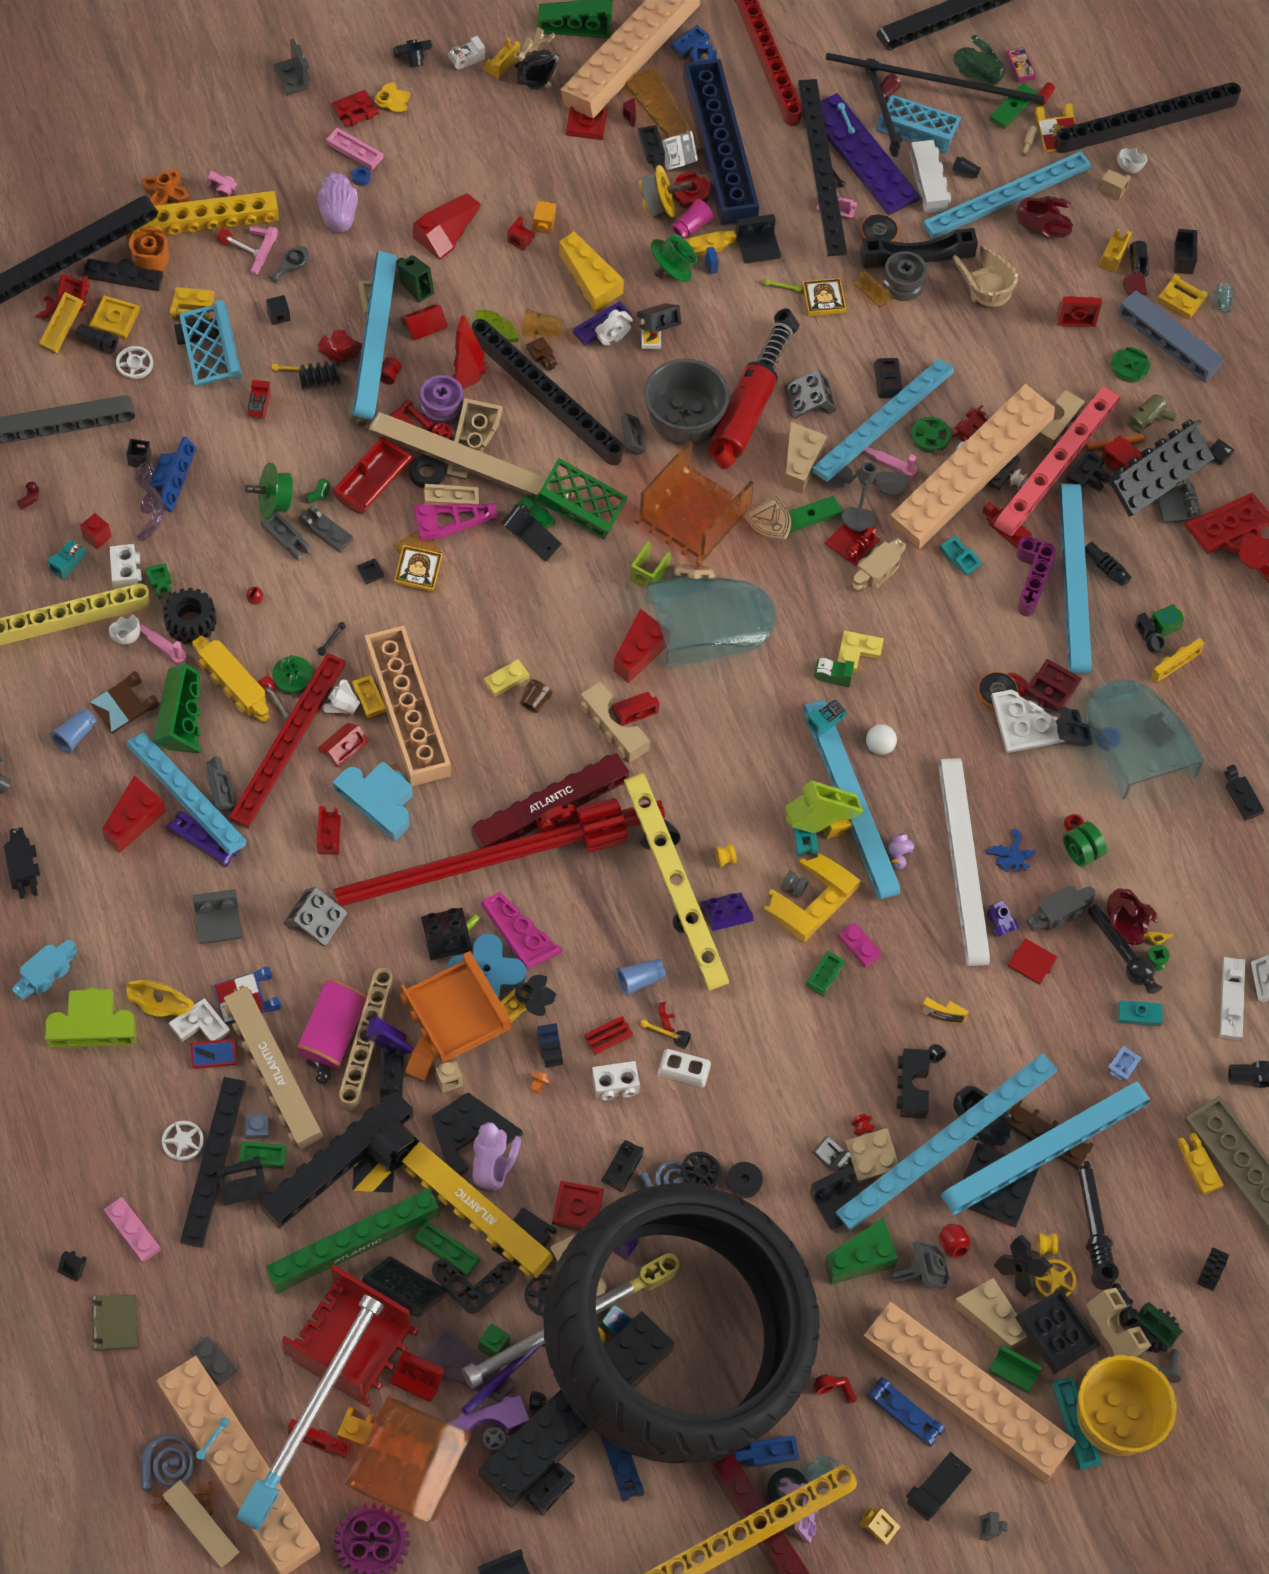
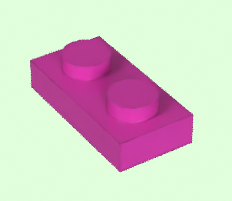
(859, 944)

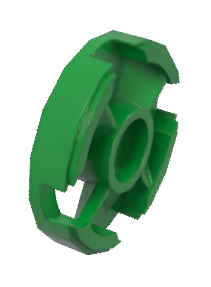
(930, 435)

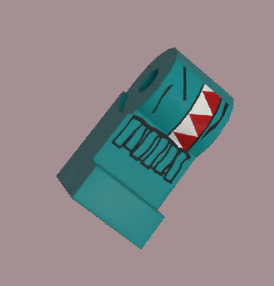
(66, 559)

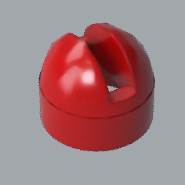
(258, 596)

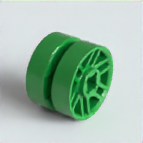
(1084, 844)

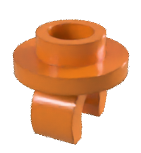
(539, 1079)

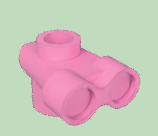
(224, 185)

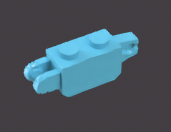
(44, 969)

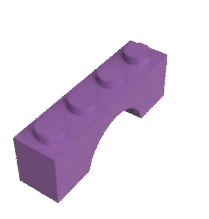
(507, 1415)

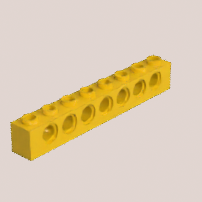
(214, 213)

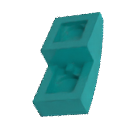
(959, 556)

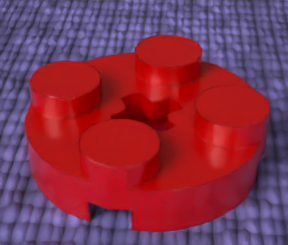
(699, 183)
(557, 817)

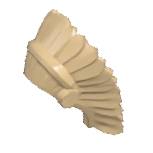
(992, 283)

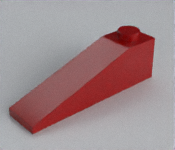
(444, 225)

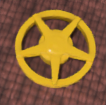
(1056, 1279)

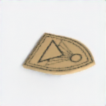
(770, 519)

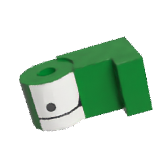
(834, 672)

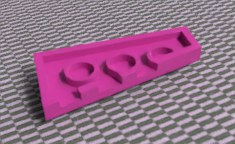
(518, 932)

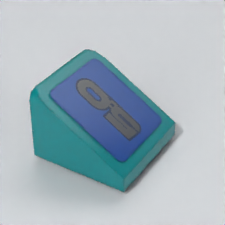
(615, 1320)

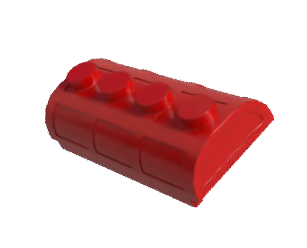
(371, 475)

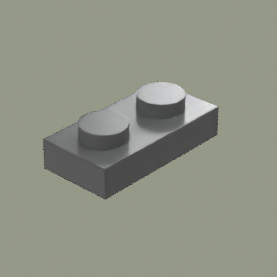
(632, 433)
(213, 1361)

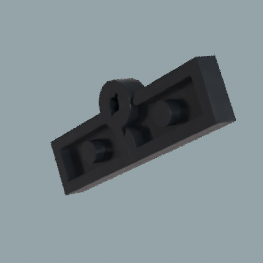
(123, 274)

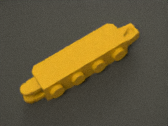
(232, 677)

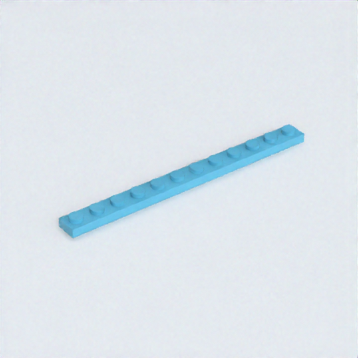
(946, 1142)

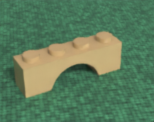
(629, 741)

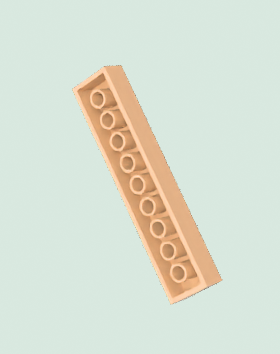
(624, 54)
(972, 466)
(968, 1392)
(236, 1462)

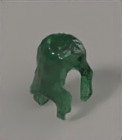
(980, 65)

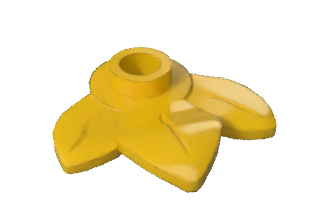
(392, 98)

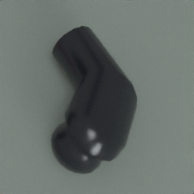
(322, 1070)

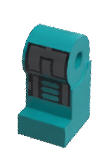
(826, 717)

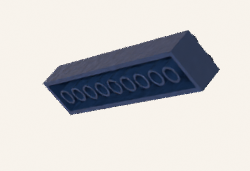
(720, 141)

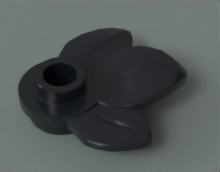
(538, 996)

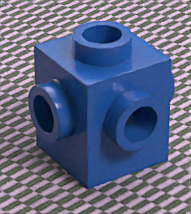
(701, 49)

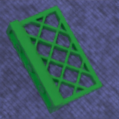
(577, 513)

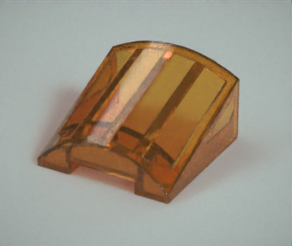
(409, 1460)

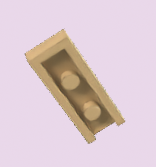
(449, 494)

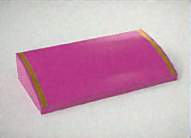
(332, 1023)

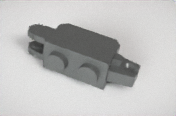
(1060, 908)

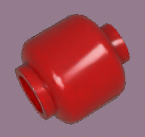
(954, 1240)

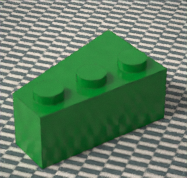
(862, 1255)

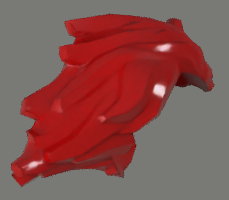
(339, 346)

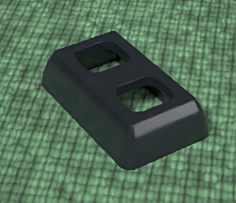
(880, 374)

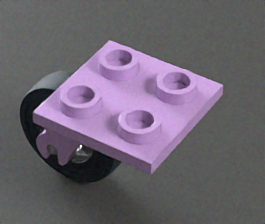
(785, 1482)

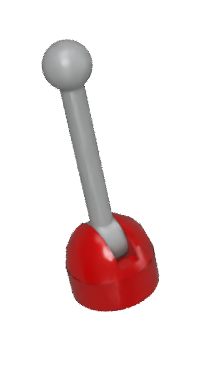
(268, 685)

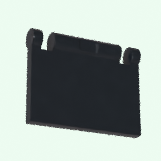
(533, 1226)

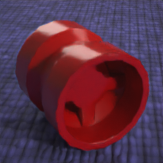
(389, 369)

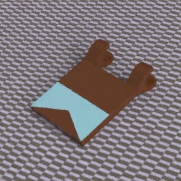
(121, 705)

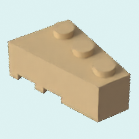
(803, 452)
(992, 1314)

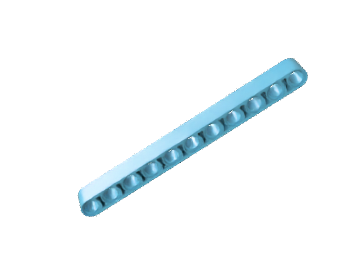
(374, 335)
(1075, 579)
(863, 829)
(1045, 1148)

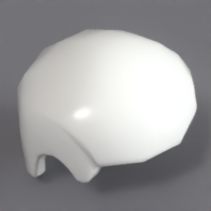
(1131, 161)
(125, 630)
(881, 739)

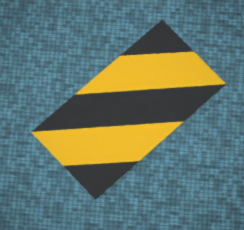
(372, 1177)

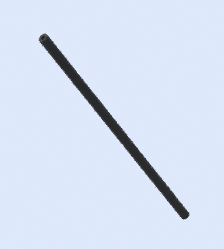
(934, 77)

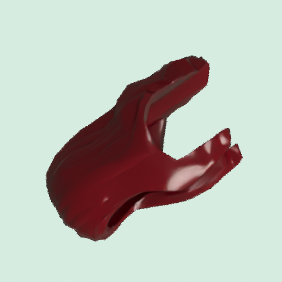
(1044, 216)
(1129, 916)

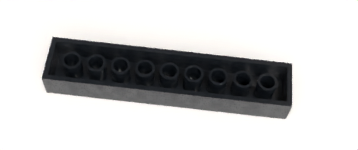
(556, 1426)

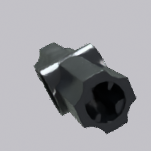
(1254, 1073)

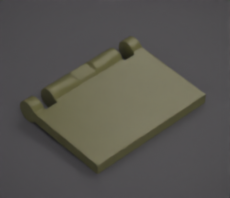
(114, 1322)

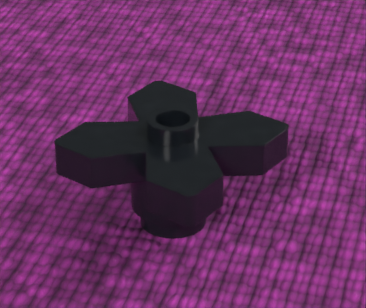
(413, 51)
(1024, 1264)

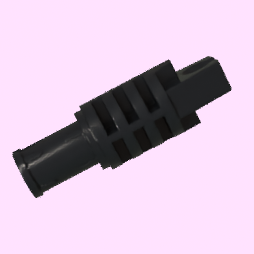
(1108, 564)

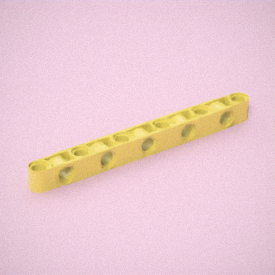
(681, 894)

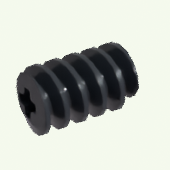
(319, 374)

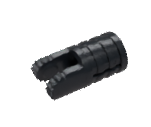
(1139, 257)

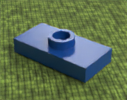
(685, 43)

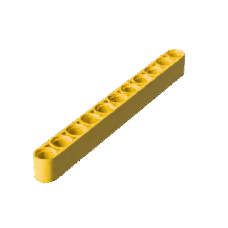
(749, 1524)

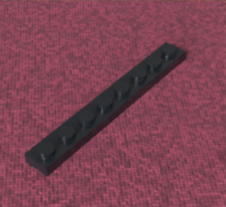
(214, 1155)

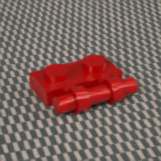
(352, 105)

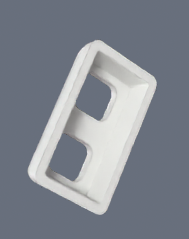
(682, 1073)

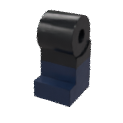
(550, 1045)

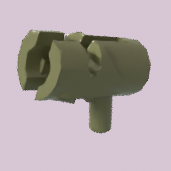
(1152, 409)

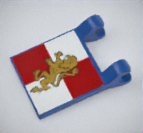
(251, 981)

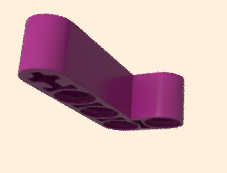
(1036, 579)

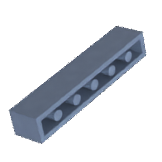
(1170, 336)

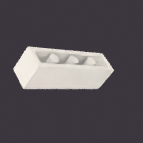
(929, 176)

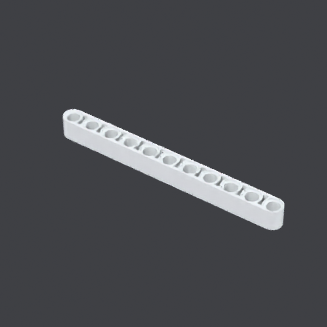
(964, 862)

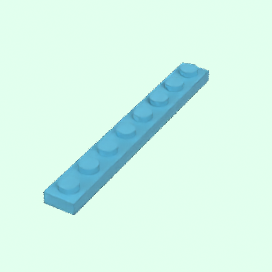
(186, 793)

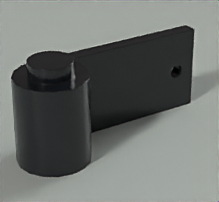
(531, 531)
(938, 1487)

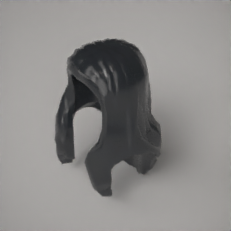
(997, 1131)

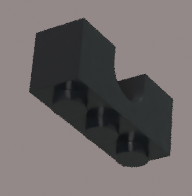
(912, 1101)

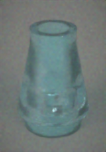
(1224, 296)

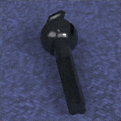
(1139, 969)

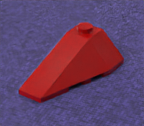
(469, 356)

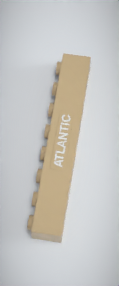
(273, 1068)

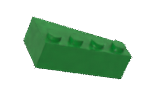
(577, 18)

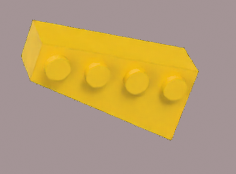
(593, 275)

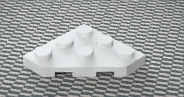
(1023, 722)

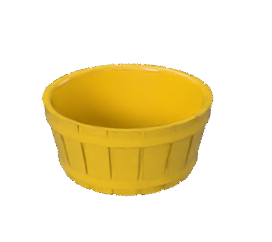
(1125, 1405)

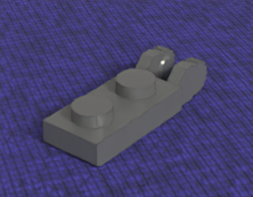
(326, 529)
(285, 534)

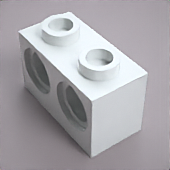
(121, 567)
(614, 1074)

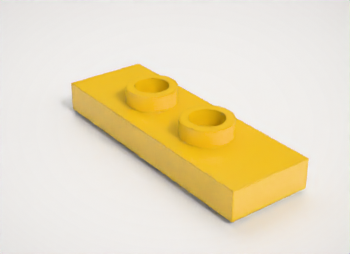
(61, 322)
(1181, 657)

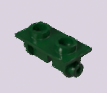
(1158, 1324)

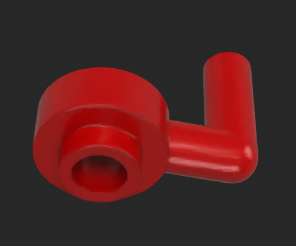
(827, 1383)

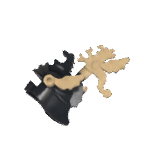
(538, 66)

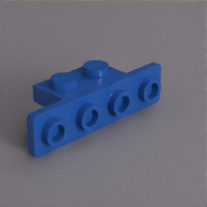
(172, 471)

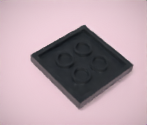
(1007, 1202)
(404, 1286)
(1057, 1331)

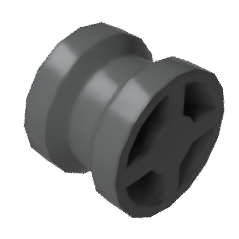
(491, 1437)

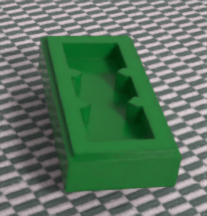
(825, 973)

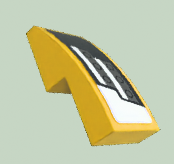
(951, 1013)

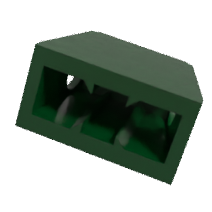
(415, 277)

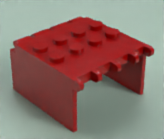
(333, 1322)

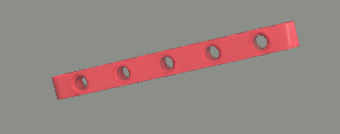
(1057, 461)

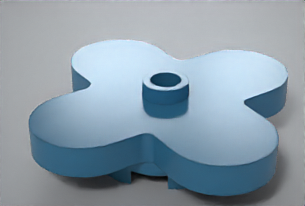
(502, 971)

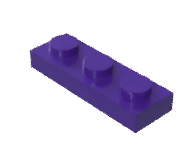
(586, 331)

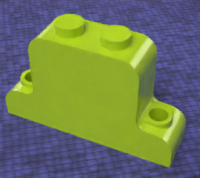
(821, 807)

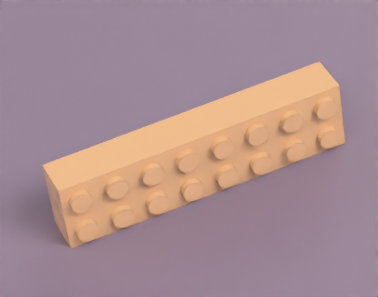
(407, 706)

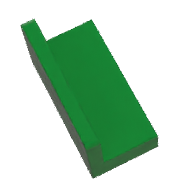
(1015, 1369)

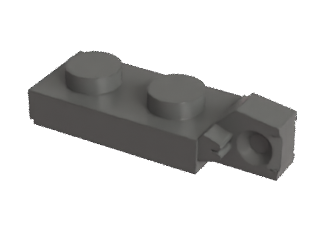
(220, 785)

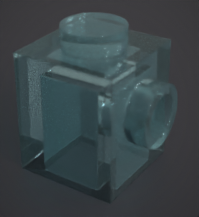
(821, 1466)

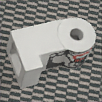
(467, 54)

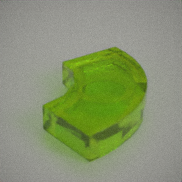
(502, 325)

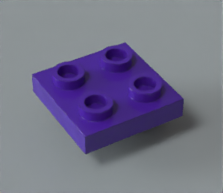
(726, 911)

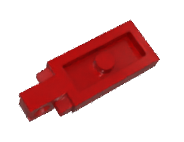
(993, 513)
(323, 1441)

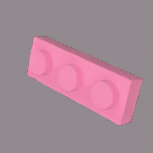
(354, 148)
(132, 1229)

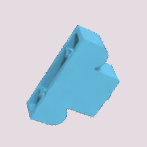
(378, 797)

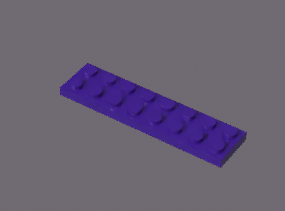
(867, 158)

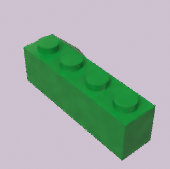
(179, 711)

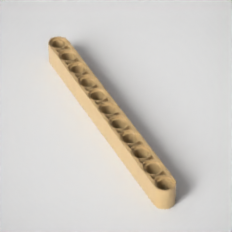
(461, 456)

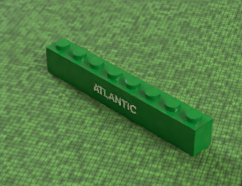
(352, 1241)

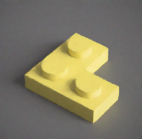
(858, 645)

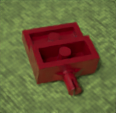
(1053, 686)

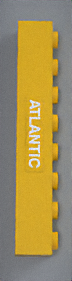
(478, 1210)

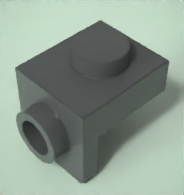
(831, 1154)

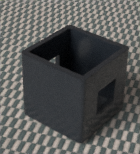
(278, 310)
(138, 453)

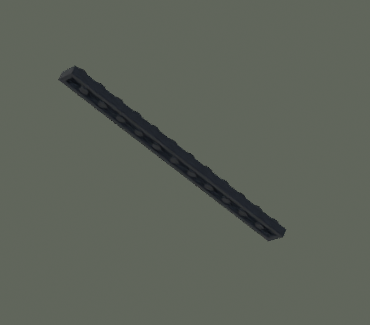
(822, 168)

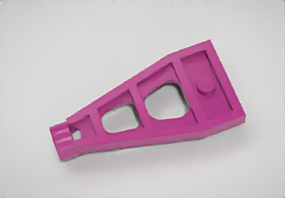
(428, 525)

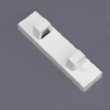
(1232, 999)

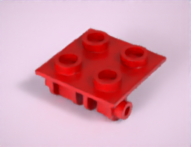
(853, 544)

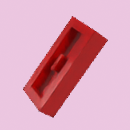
(624, 1026)

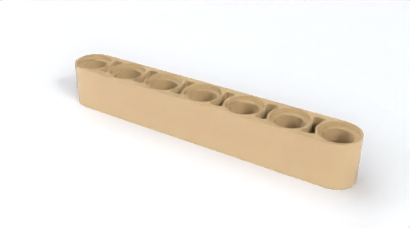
(363, 1048)

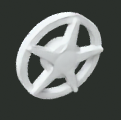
(134, 362)
(182, 1140)

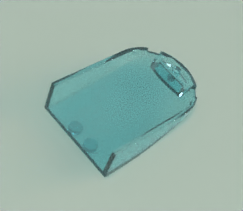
(710, 617)
(1138, 734)

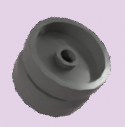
(905, 275)

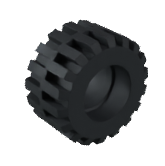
(186, 602)

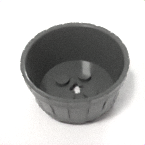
(686, 387)

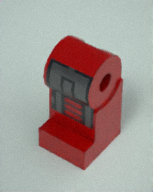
(259, 398)

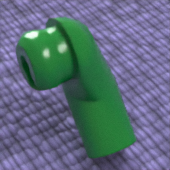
(321, 491)

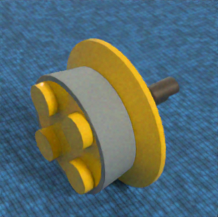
(659, 193)

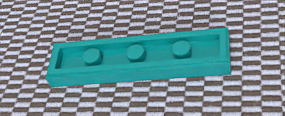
(1066, 1397)

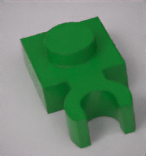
(159, 579)

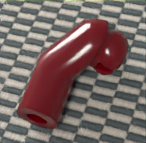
(31, 495)

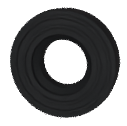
(424, 460)

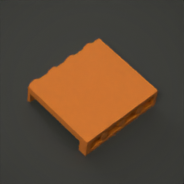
(456, 1009)

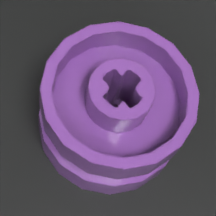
(442, 399)

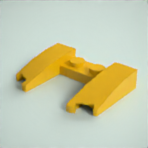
(802, 923)

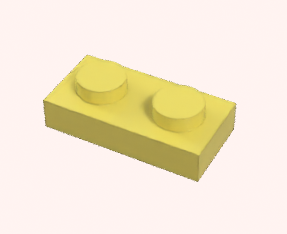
(506, 678)

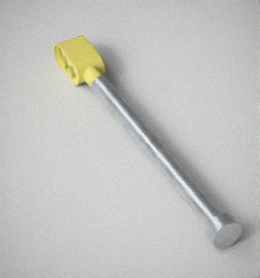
(474, 1374)

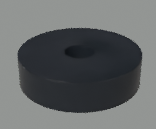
(746, 1170)

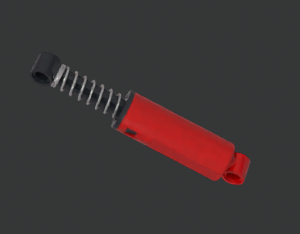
(751, 394)

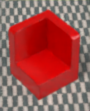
(519, 235)

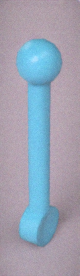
(841, 107)
(201, 1454)

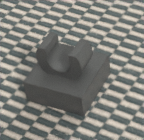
(991, 1526)

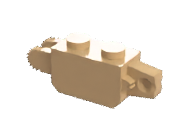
(879, 565)

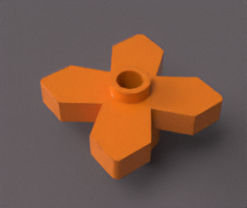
(165, 188)

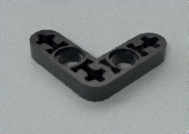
(475, 1291)

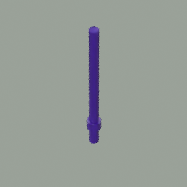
(496, 1382)

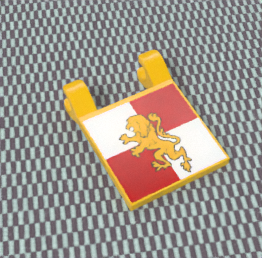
(1049, 127)

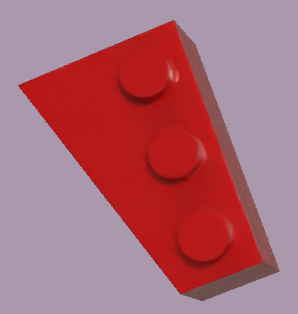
(639, 647)
(132, 815)

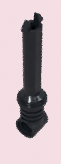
(1098, 1244)

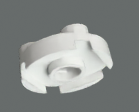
(614, 327)

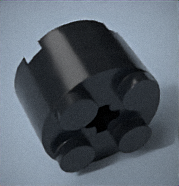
(392, 1145)

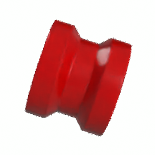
(443, 430)

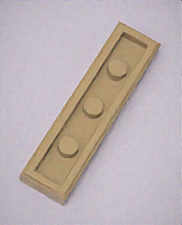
(201, 1524)

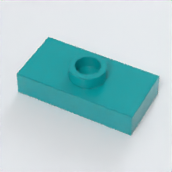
(1140, 1013)

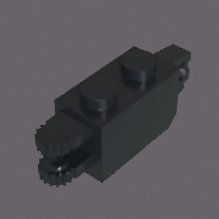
(20, 862)

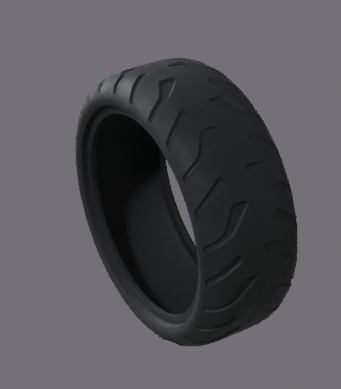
(763, 1259)

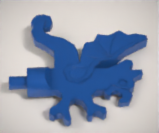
(1014, 856)

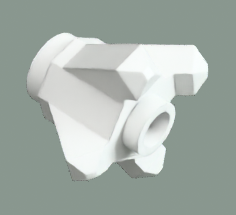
(341, 699)

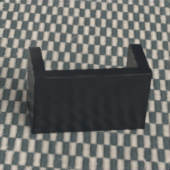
(1185, 251)

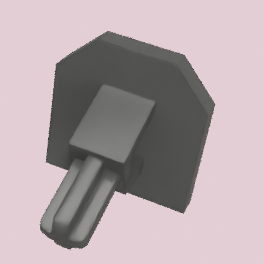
(928, 1267)

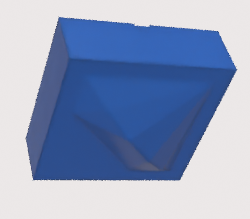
(711, 260)

